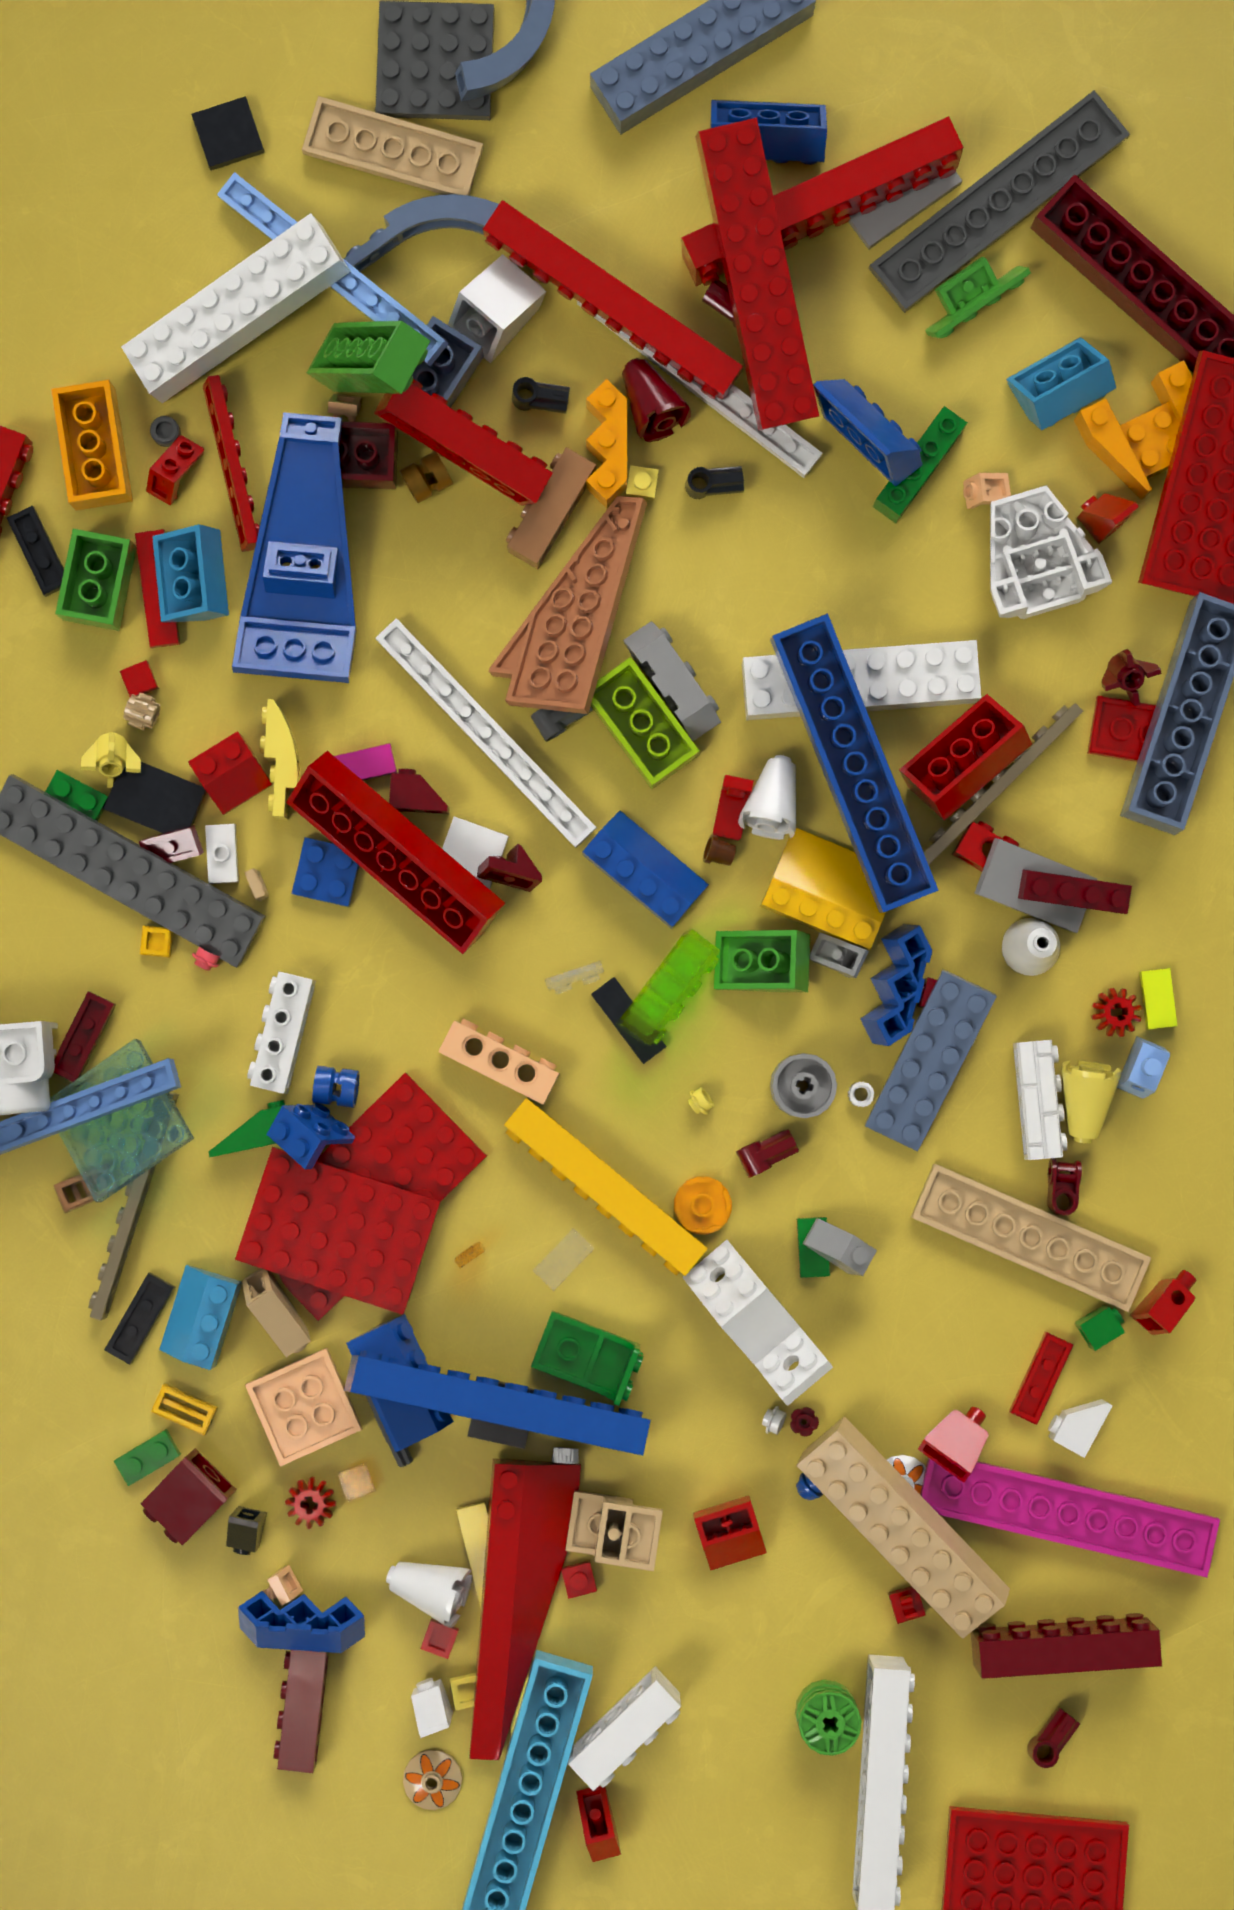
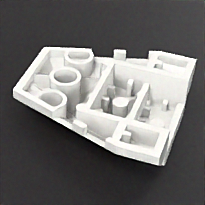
(1039, 556)

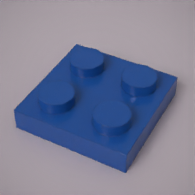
(325, 873)

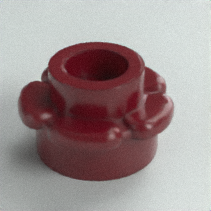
(804, 1429)

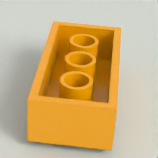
(92, 445)

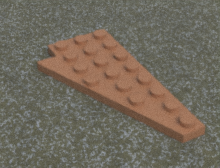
(566, 635)

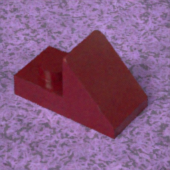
(514, 871)

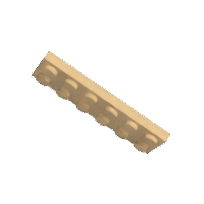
(392, 148)

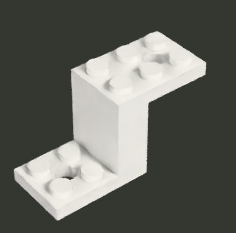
(757, 1322)

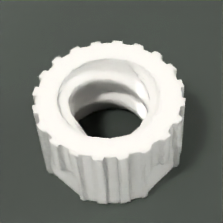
(851, 1095)
(565, 1455)

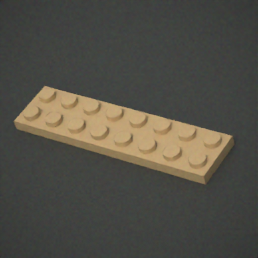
(1031, 1237)

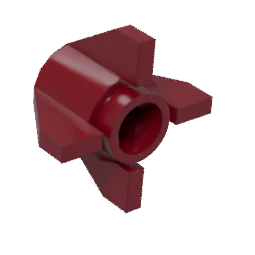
(1128, 674)

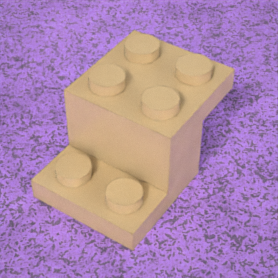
(614, 1530)

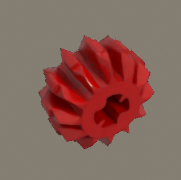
(1120, 1002)
(318, 1496)

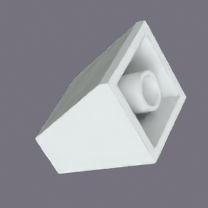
(496, 306)

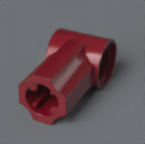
(719, 299)
(762, 1155)
(1055, 1734)

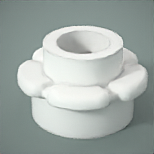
(774, 1420)

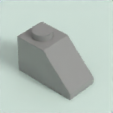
(839, 1247)

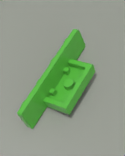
(971, 291)

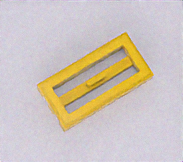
(187, 1398)

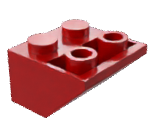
(729, 1532)

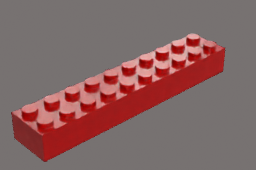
(843, 192)
(757, 273)

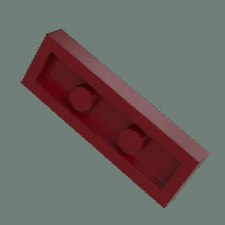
(82, 1036)

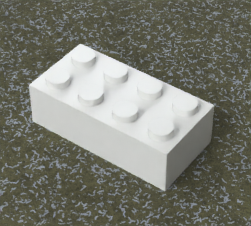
(625, 1729)

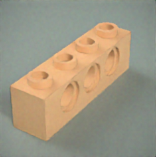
(455, 1047)

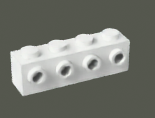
(282, 1032)

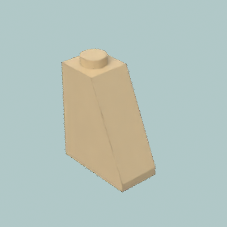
(275, 1312)

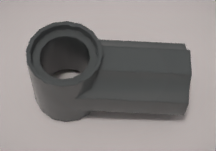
(553, 723)

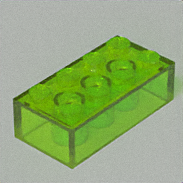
(668, 987)

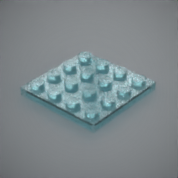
(126, 1142)

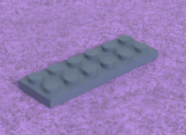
(930, 1060)

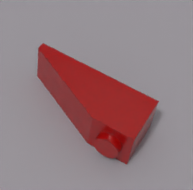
(1105, 515)

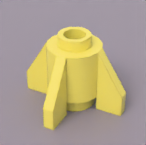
(111, 756)

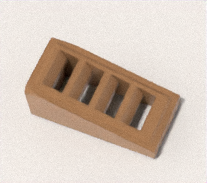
(63, 1198)

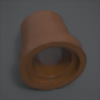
(719, 851)

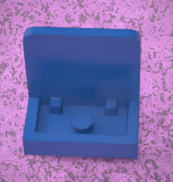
(306, 1130)

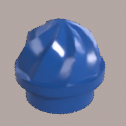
(807, 1489)

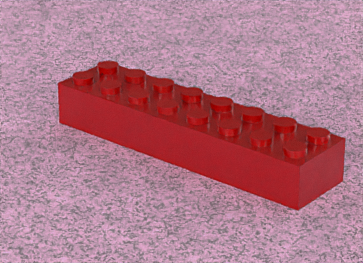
(395, 852)

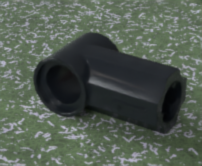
(545, 396)
(718, 481)

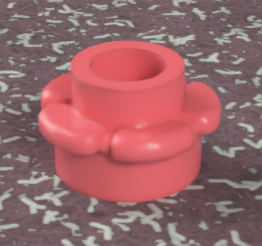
(205, 959)

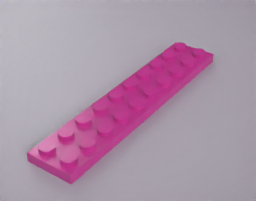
(1075, 1516)

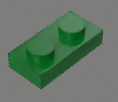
(77, 795)
(147, 1457)

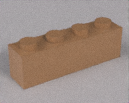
(547, 517)

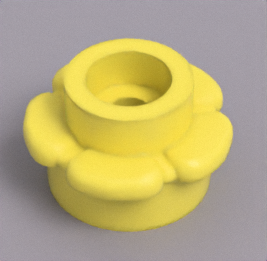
(700, 1101)

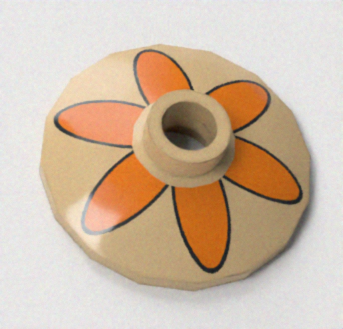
(433, 1765)

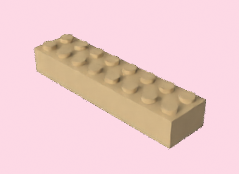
(903, 1527)

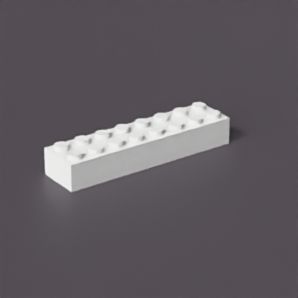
(235, 308)
(884, 676)
(882, 1782)

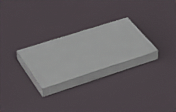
(891, 216)
(1002, 880)

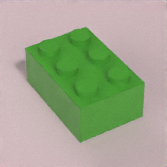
(96, 579)

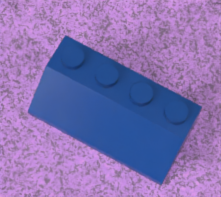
(786, 129)
(868, 429)
(645, 869)
(401, 1421)

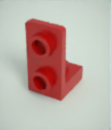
(171, 467)
(731, 802)

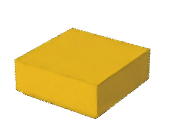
(156, 941)

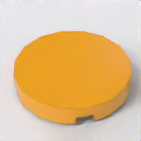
(702, 1205)

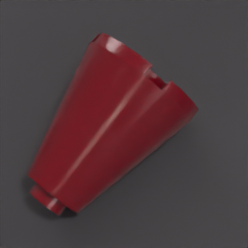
(653, 401)

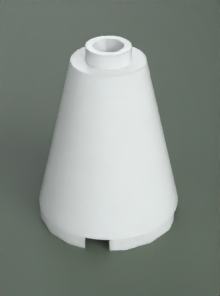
(772, 802)
(1021, 946)
(432, 1588)

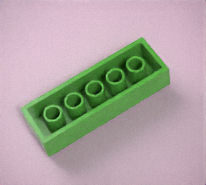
(369, 357)

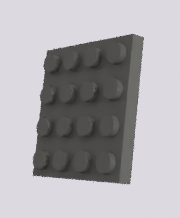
(420, 54)

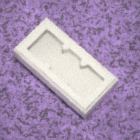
(222, 853)

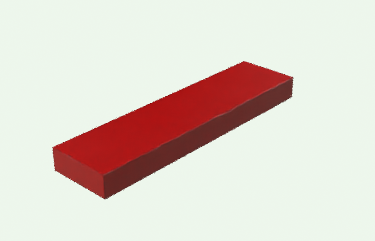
(159, 633)

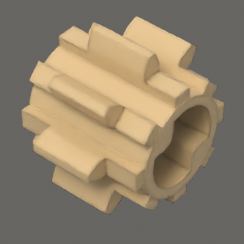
(142, 711)

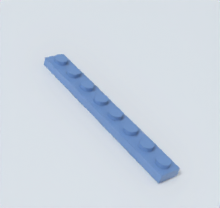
(89, 1105)

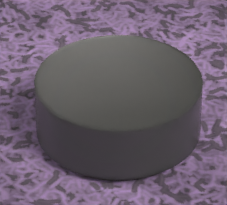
(165, 430)

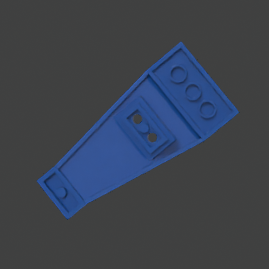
(294, 615)

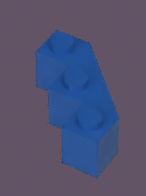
(898, 985)
(301, 1624)

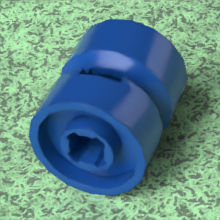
(325, 1086)

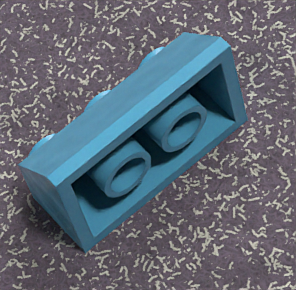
(1062, 383)
(190, 574)
(200, 1317)

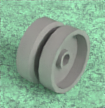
(820, 1082)

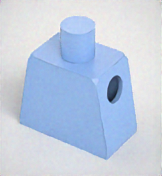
(1143, 1068)

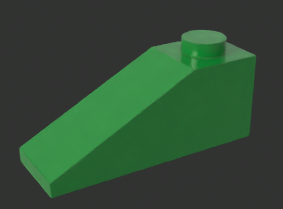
(251, 1133)

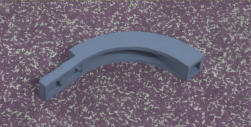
(494, 71)
(422, 216)

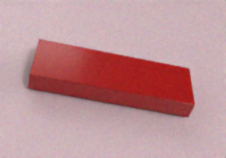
(1041, 1378)

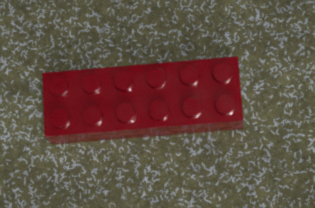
(1065, 1646)

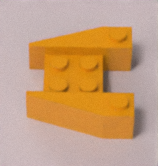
(1144, 443)

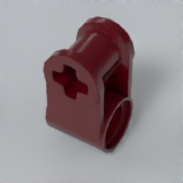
(1063, 1184)

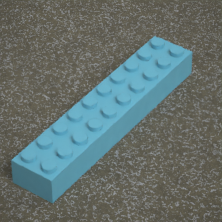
(529, 1784)

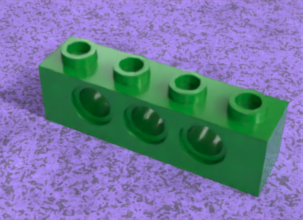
(934, 446)

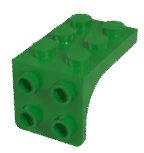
(588, 1357)

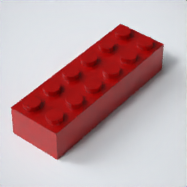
(466, 443)

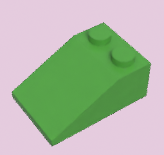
(763, 961)

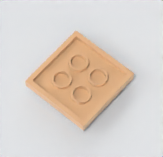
(303, 1407)

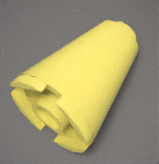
(1088, 1097)

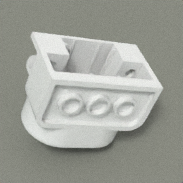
(26, 1066)

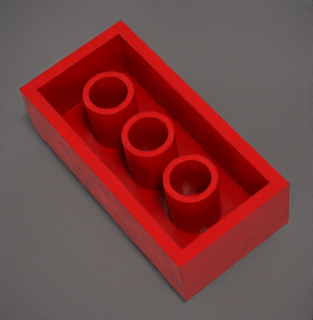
(965, 756)

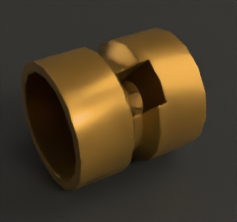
(417, 482)

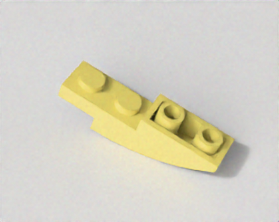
(280, 747)

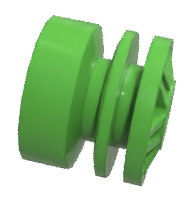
(828, 1700)

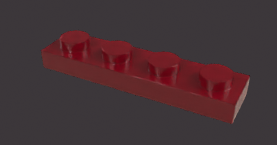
(1074, 891)

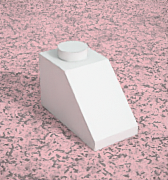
(1079, 1426)
(431, 1707)

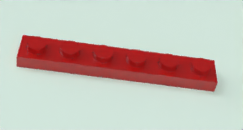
(229, 453)

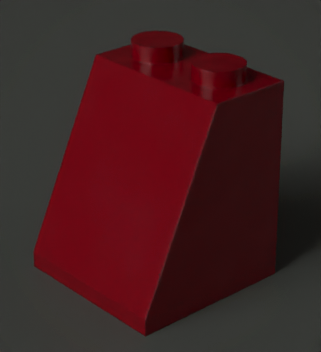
(187, 1497)

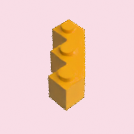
(608, 443)

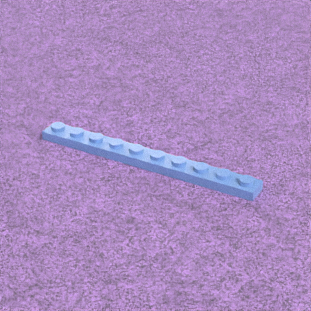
(353, 286)

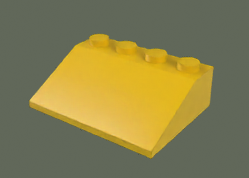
(824, 890)

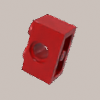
(970, 845)

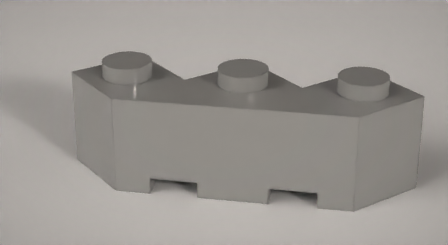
(673, 679)

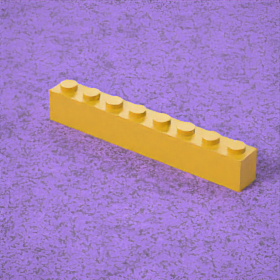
(605, 1186)

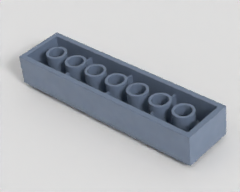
(690, 55)
(1184, 718)

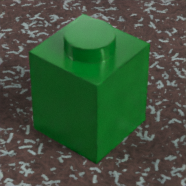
(1100, 1326)

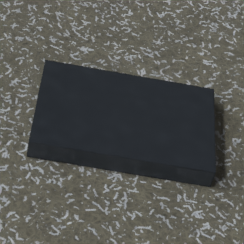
(155, 799)

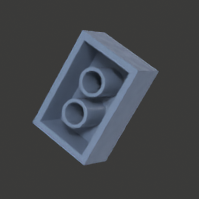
(452, 367)

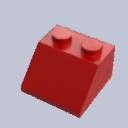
(230, 773)

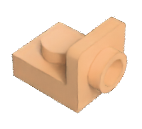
(985, 488)

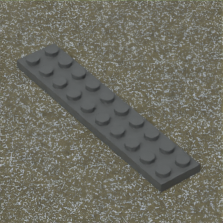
(998, 201)
(127, 871)

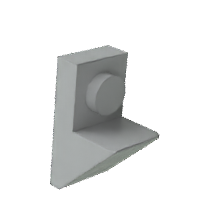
(838, 955)

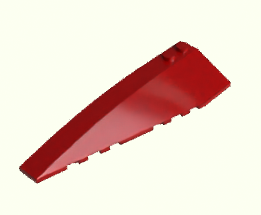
(521, 1570)

